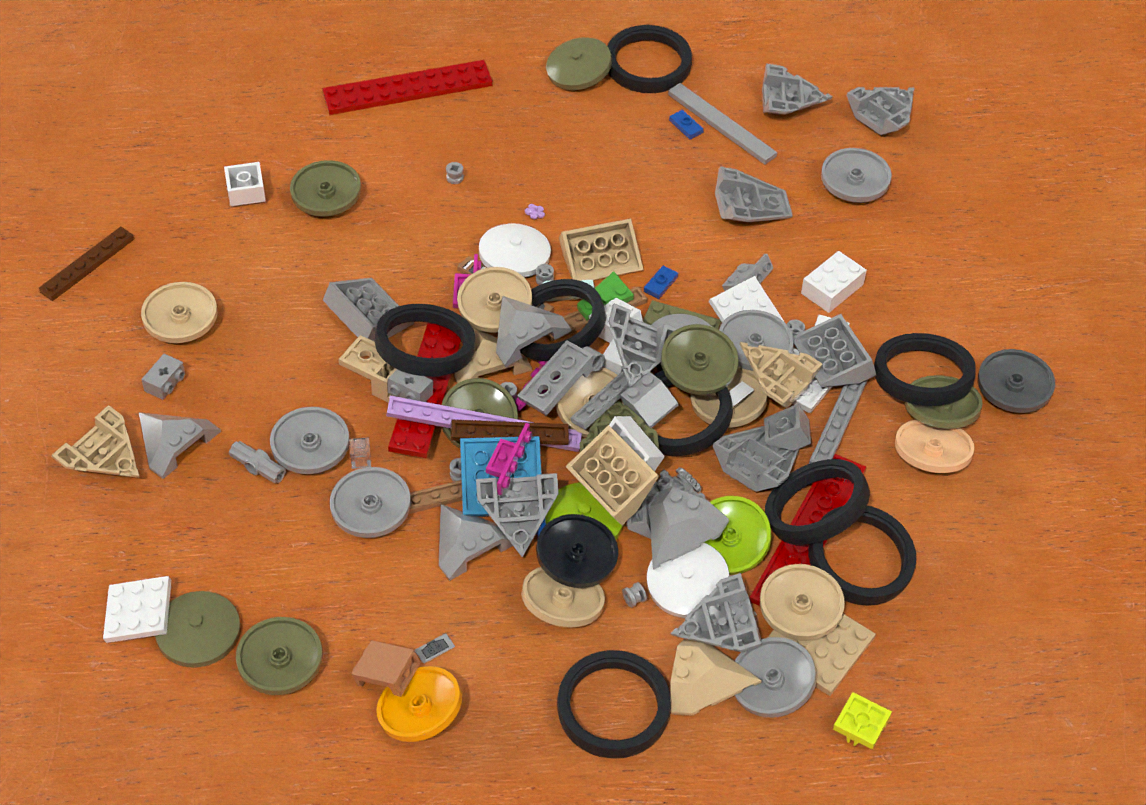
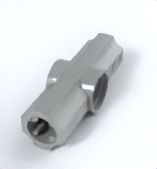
(257, 462)

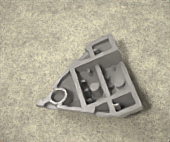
(788, 93)
(882, 108)
(522, 325)
(636, 342)
(171, 435)
(520, 506)
(641, 519)
(681, 524)
(464, 539)
(723, 618)

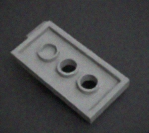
(570, 364)

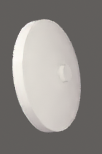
(514, 248)
(686, 580)

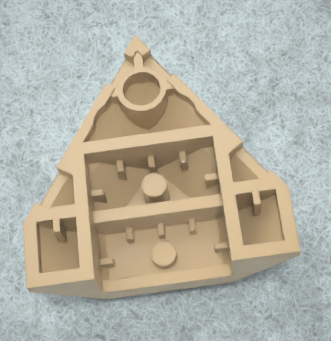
(487, 361)
(781, 373)
(102, 449)
(704, 678)

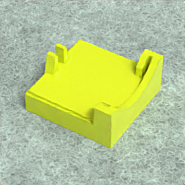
(862, 721)

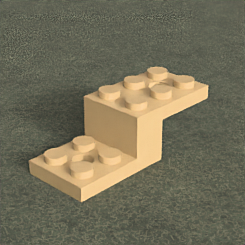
(372, 368)

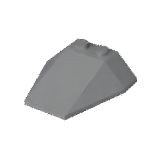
(749, 198)
(752, 461)

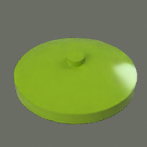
(578, 500)
(746, 535)

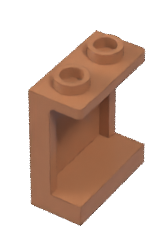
(386, 666)

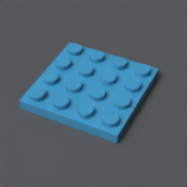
(475, 458)

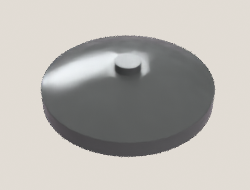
(1016, 380)

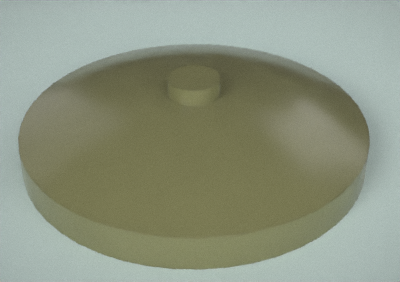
(579, 63)
(325, 188)
(699, 359)
(480, 396)
(946, 416)
(199, 629)
(279, 655)

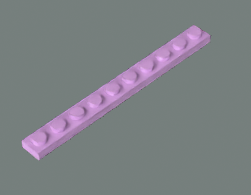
(442, 415)

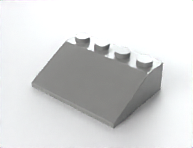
(361, 305)
(838, 350)

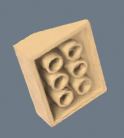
(600, 250)
(613, 474)

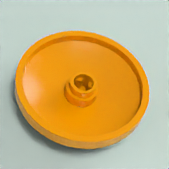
(424, 708)

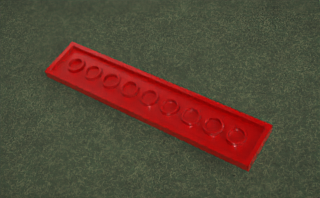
(406, 87)
(415, 437)
(820, 499)

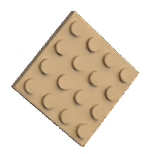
(836, 652)

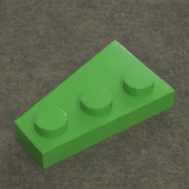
(608, 289)

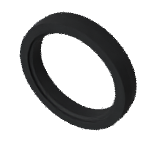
(652, 33)
(587, 335)
(418, 365)
(923, 395)
(705, 438)
(829, 526)
(906, 549)
(617, 660)

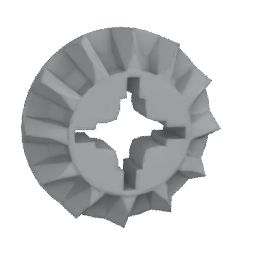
(683, 475)

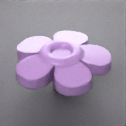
(535, 211)

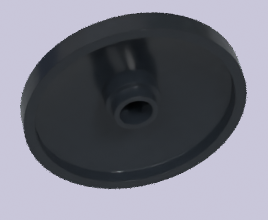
(577, 551)

